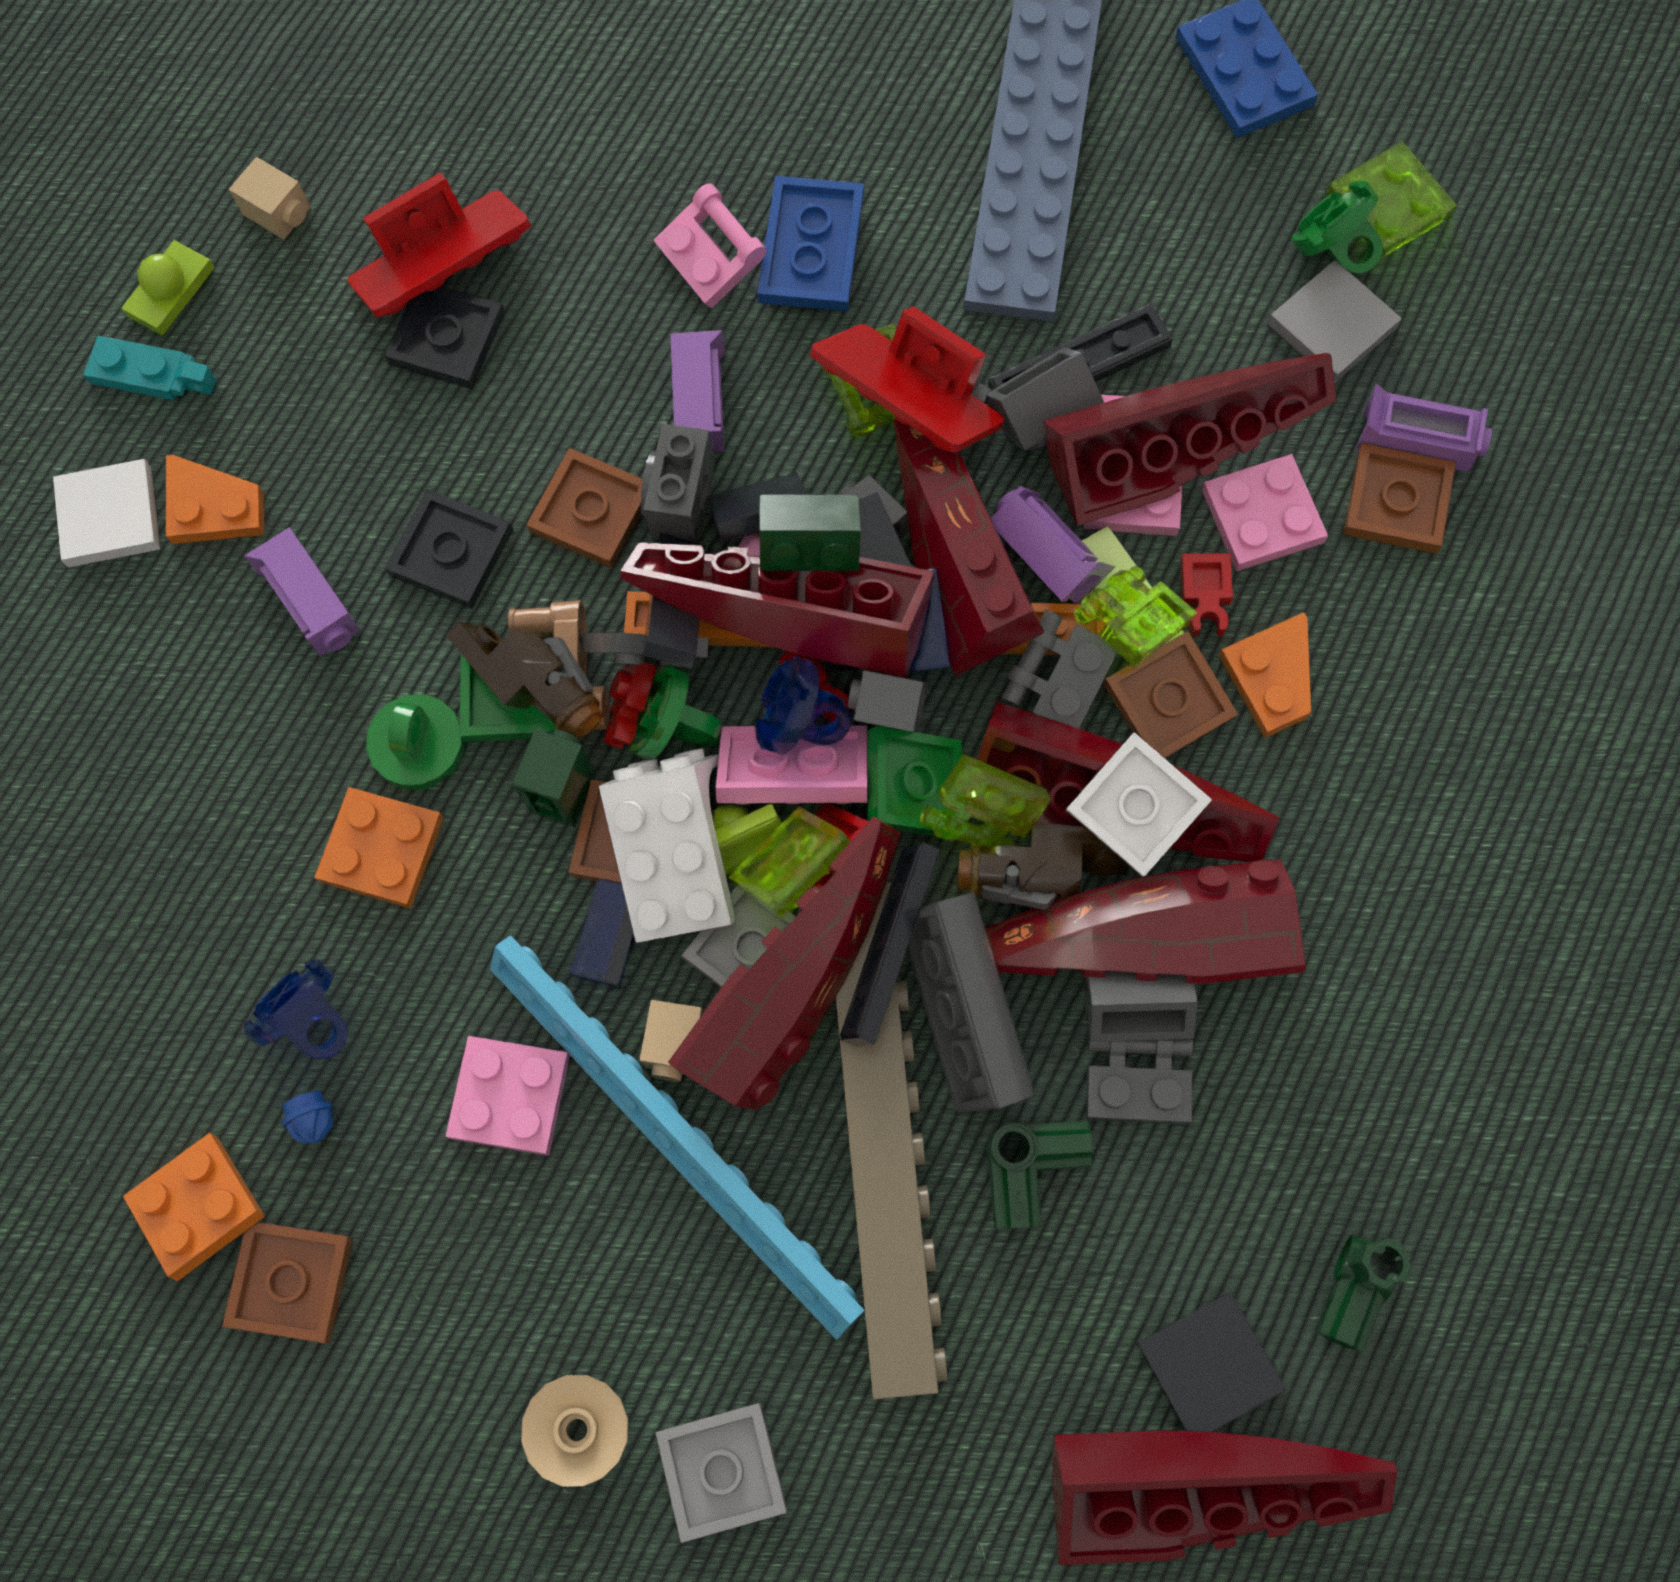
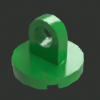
(1337, 222)
(669, 716)
(415, 742)

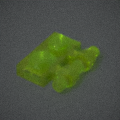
(1145, 624)
(989, 796)

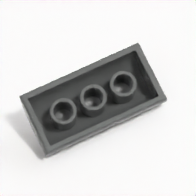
(967, 1006)

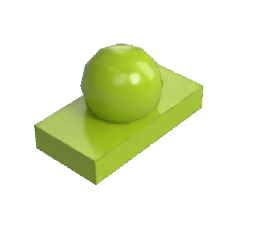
(166, 286)
(742, 832)

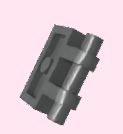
(1074, 678)
(1140, 1093)

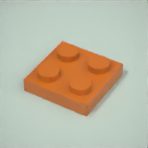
(379, 847)
(193, 1207)

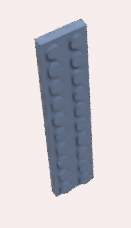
(1033, 159)

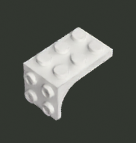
(668, 846)

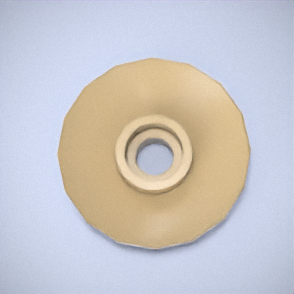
(547, 1430)

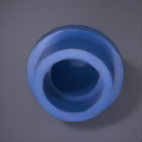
(308, 1117)

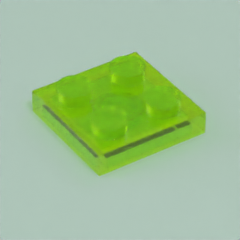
(1407, 196)
(790, 861)

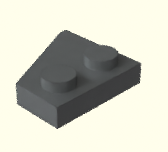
(628, 647)

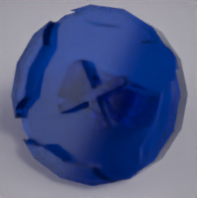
(793, 705)
(293, 1007)

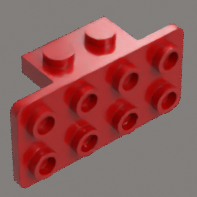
(429, 239)
(917, 376)

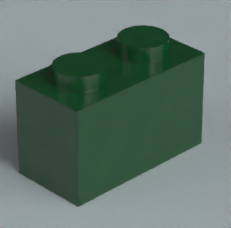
(809, 533)
(554, 776)

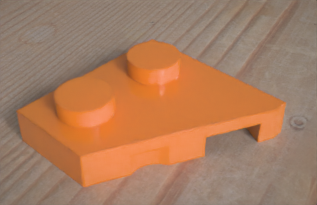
(209, 504)
(1273, 674)

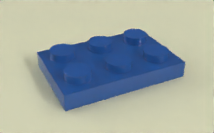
(1246, 66)
(811, 243)

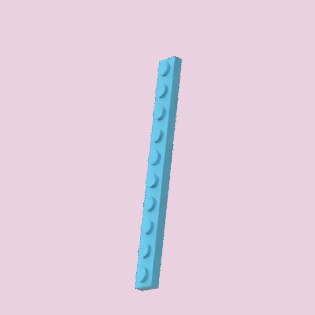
(685, 1147)

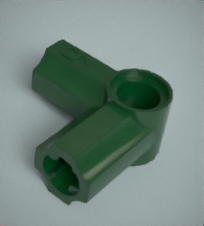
(1045, 1147)
(1365, 1278)

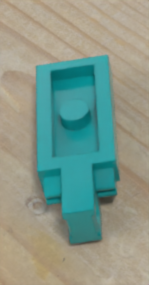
(146, 369)

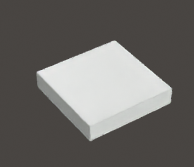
(106, 513)
(1138, 804)

